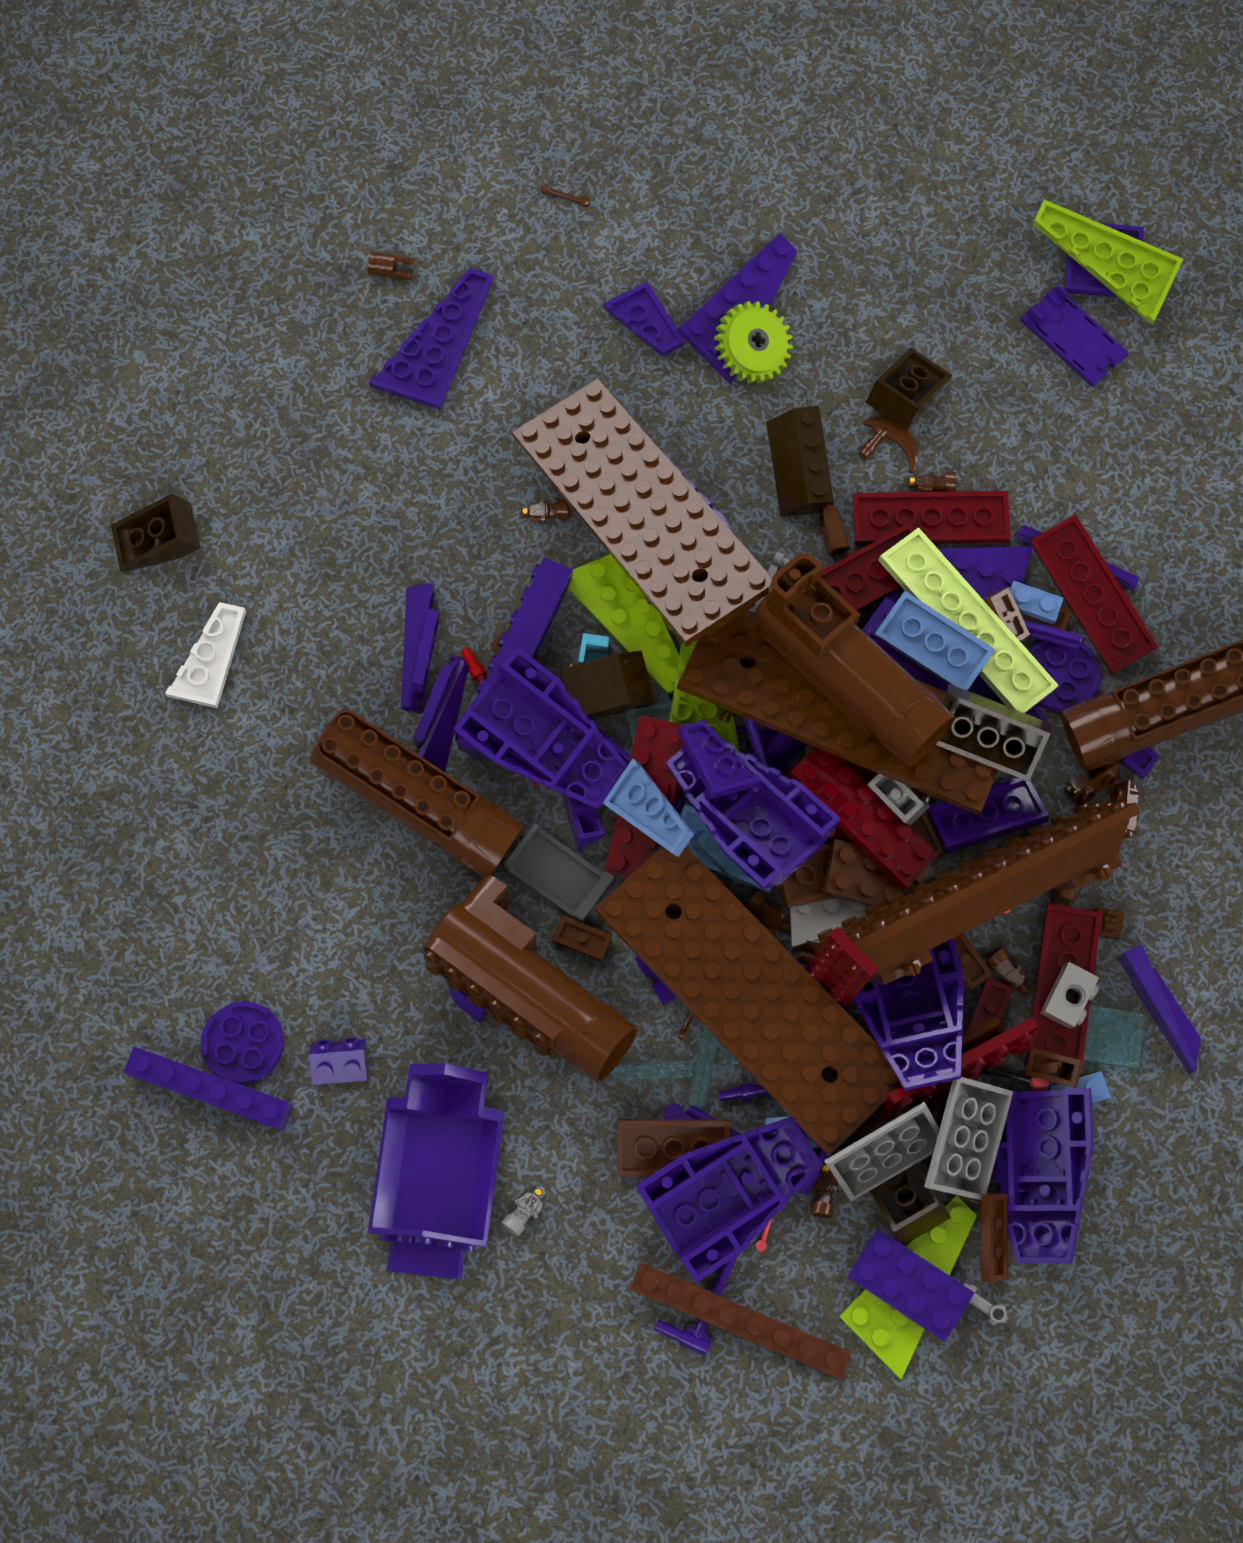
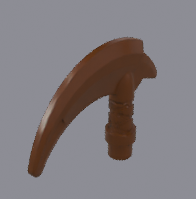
(886, 428)

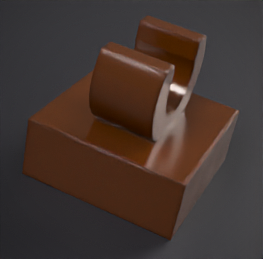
(1111, 923)

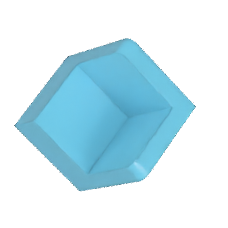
(593, 647)

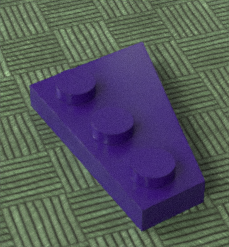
(646, 318)
(715, 764)

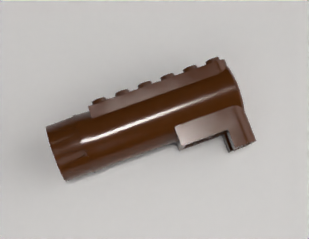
(822, 641)
(1156, 708)
(415, 792)
(498, 967)

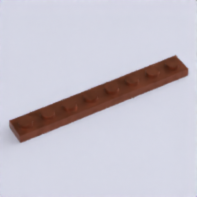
(740, 1320)

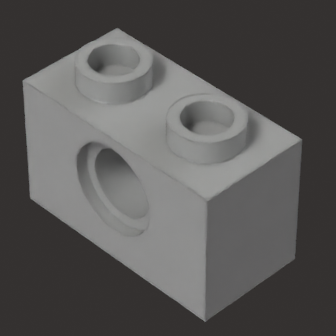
(900, 798)
(1056, 1005)

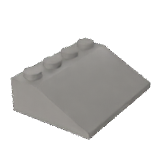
(968, 1138)
(885, 1152)

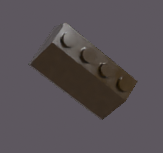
(800, 462)
(994, 733)

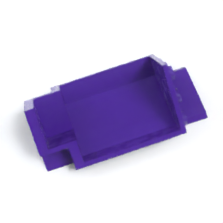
(436, 1170)

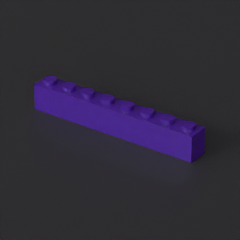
(529, 623)

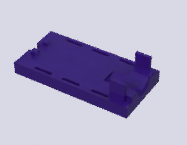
(1074, 336)

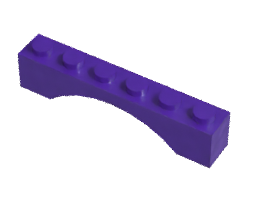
(208, 1088)

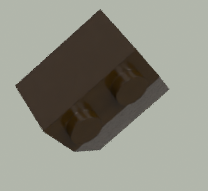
(907, 388)
(156, 534)
(609, 684)
(910, 1205)

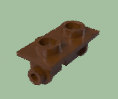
(1086, 789)
(1129, 794)

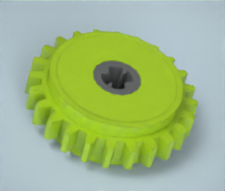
(753, 342)

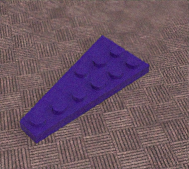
(753, 283)
(433, 352)
(989, 567)

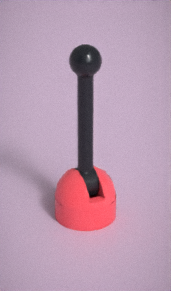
(1035, 1083)

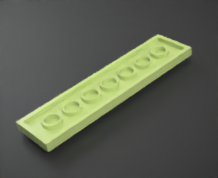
(933, 580)

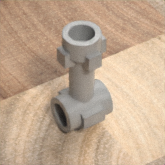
(995, 1314)

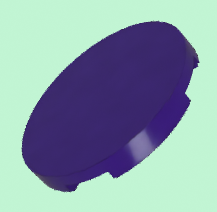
(1072, 670)
(242, 1042)

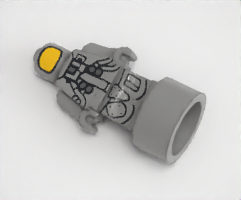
(527, 1206)

